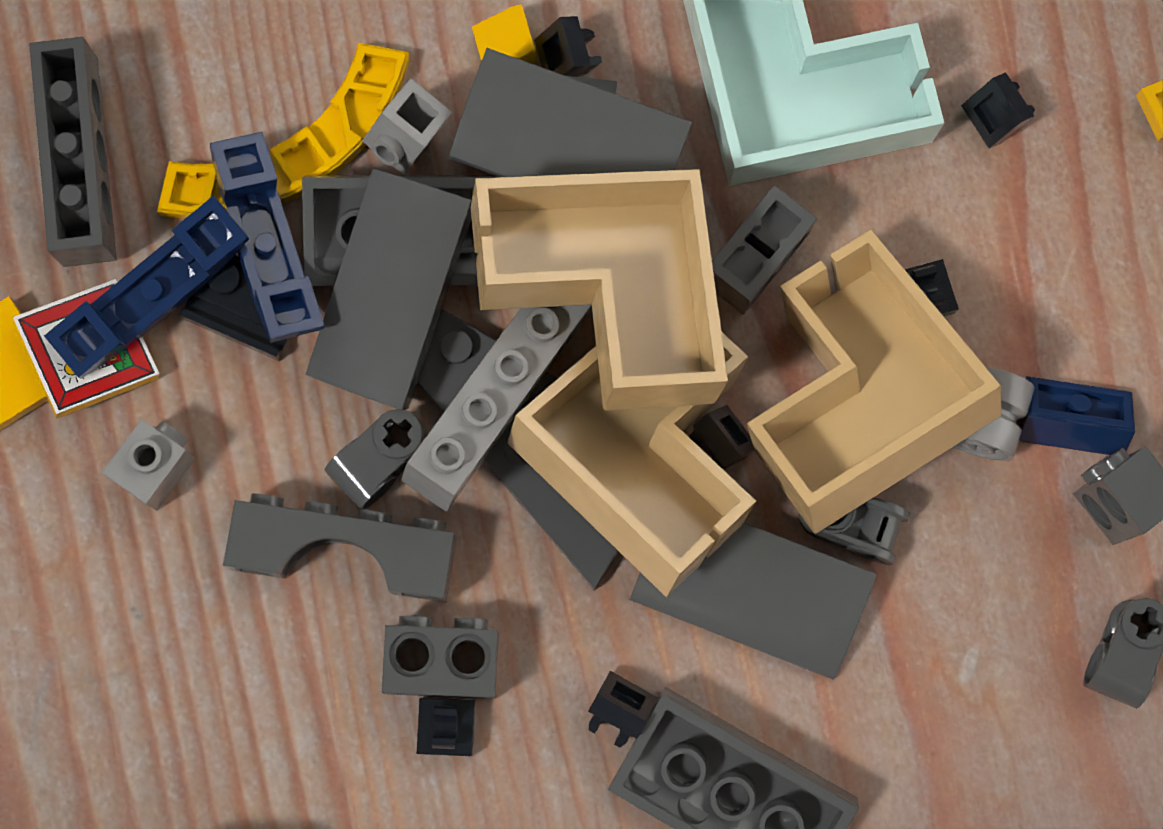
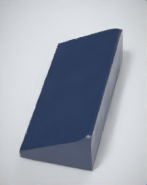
(1078, 417)

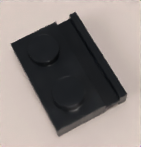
(229, 310)

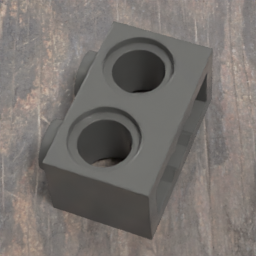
(760, 248)
(1124, 494)
(439, 674)

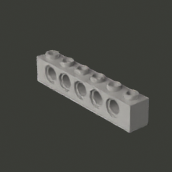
(490, 401)

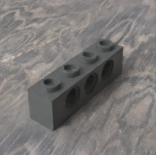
(72, 152)

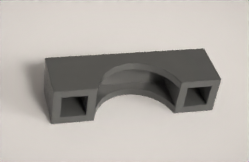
(272, 538)

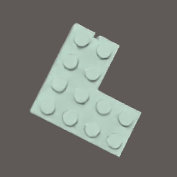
(806, 104)

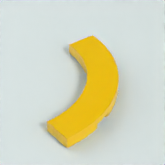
(315, 150)

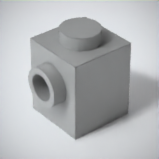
(406, 126)
(150, 462)

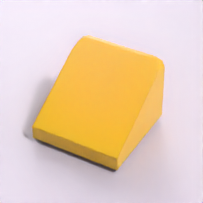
(507, 34)

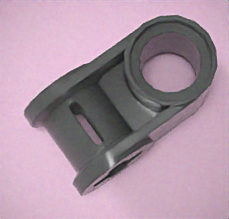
(368, 465)
(866, 530)
(1127, 660)

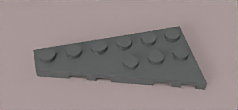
(450, 362)

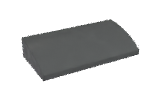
(547, 124)
(331, 212)
(390, 289)
(771, 599)
(714, 776)

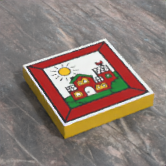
(60, 384)

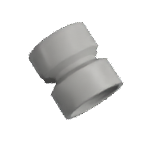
(1001, 437)

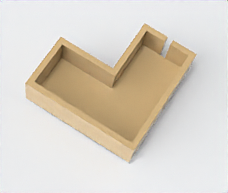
(629, 250)
(893, 388)
(634, 471)

